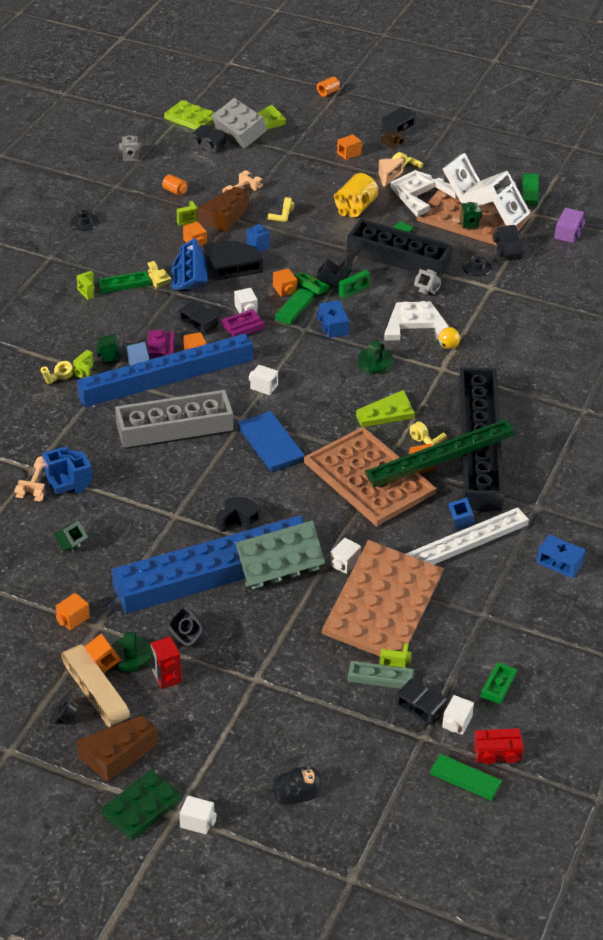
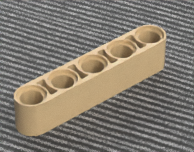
(95, 685)

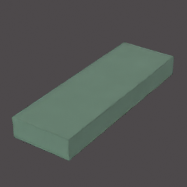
(379, 674)

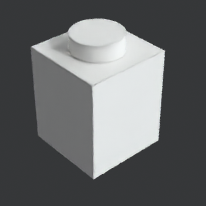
(245, 300)
(263, 379)
(345, 555)
(458, 715)
(197, 815)

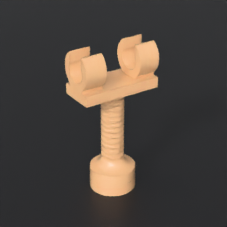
(245, 180)
(34, 486)

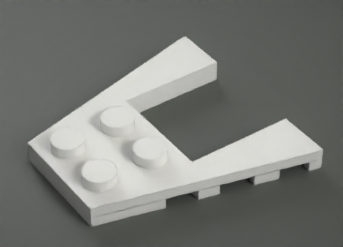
(416, 183)

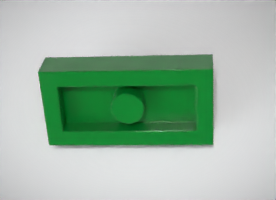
(307, 281)
(354, 284)
(499, 683)

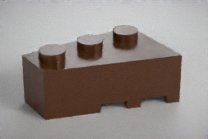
(224, 210)
(117, 747)

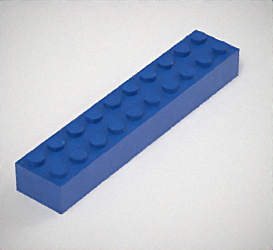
(186, 570)

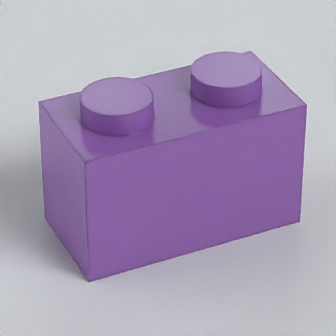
(569, 225)

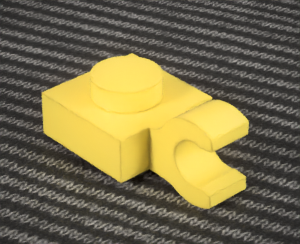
(158, 277)

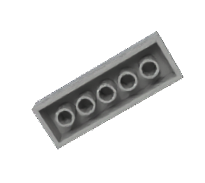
(174, 418)

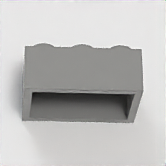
(239, 122)

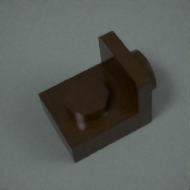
(393, 139)

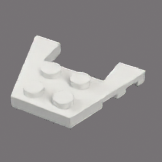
(413, 315)

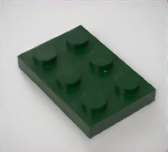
(141, 804)

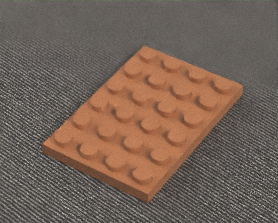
(446, 215)
(344, 468)
(382, 600)

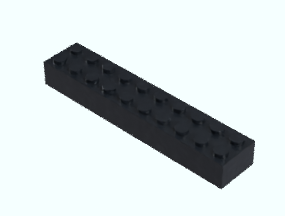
(482, 467)

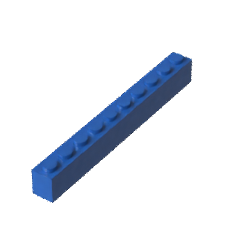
(164, 370)

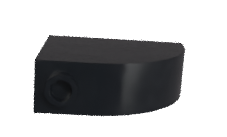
(232, 259)

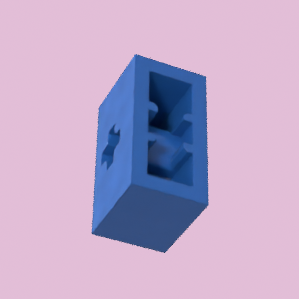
(333, 319)
(560, 556)

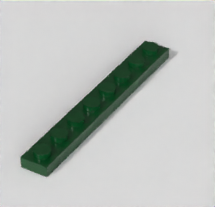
(439, 453)

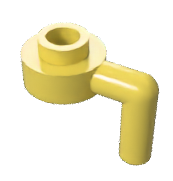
(408, 160)
(287, 207)
(63, 371)
(420, 432)

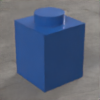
(258, 237)
(461, 513)

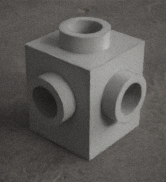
(130, 148)
(427, 282)

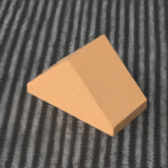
(390, 169)

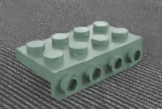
(280, 554)

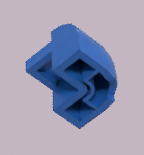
(67, 470)

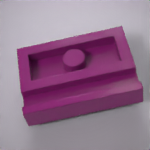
(243, 323)
(160, 343)

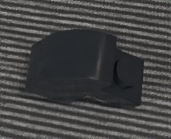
(332, 273)
(239, 511)

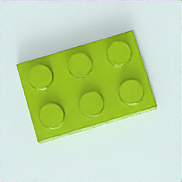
(189, 115)

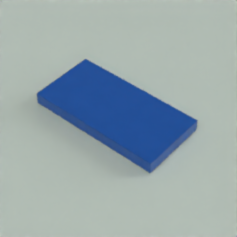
(271, 441)

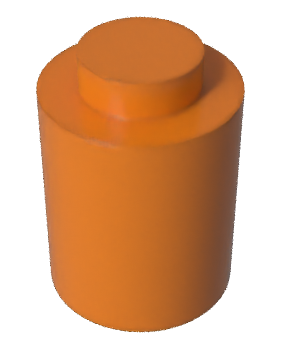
(328, 86)
(174, 185)

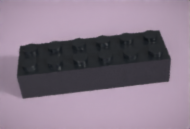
(398, 247)

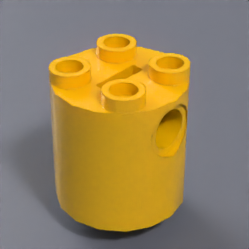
(356, 195)

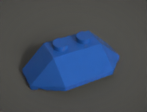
(189, 267)

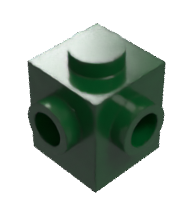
(470, 215)
(108, 348)
(70, 536)

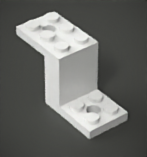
(496, 188)

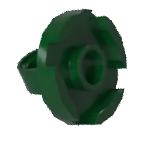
(375, 358)
(133, 652)

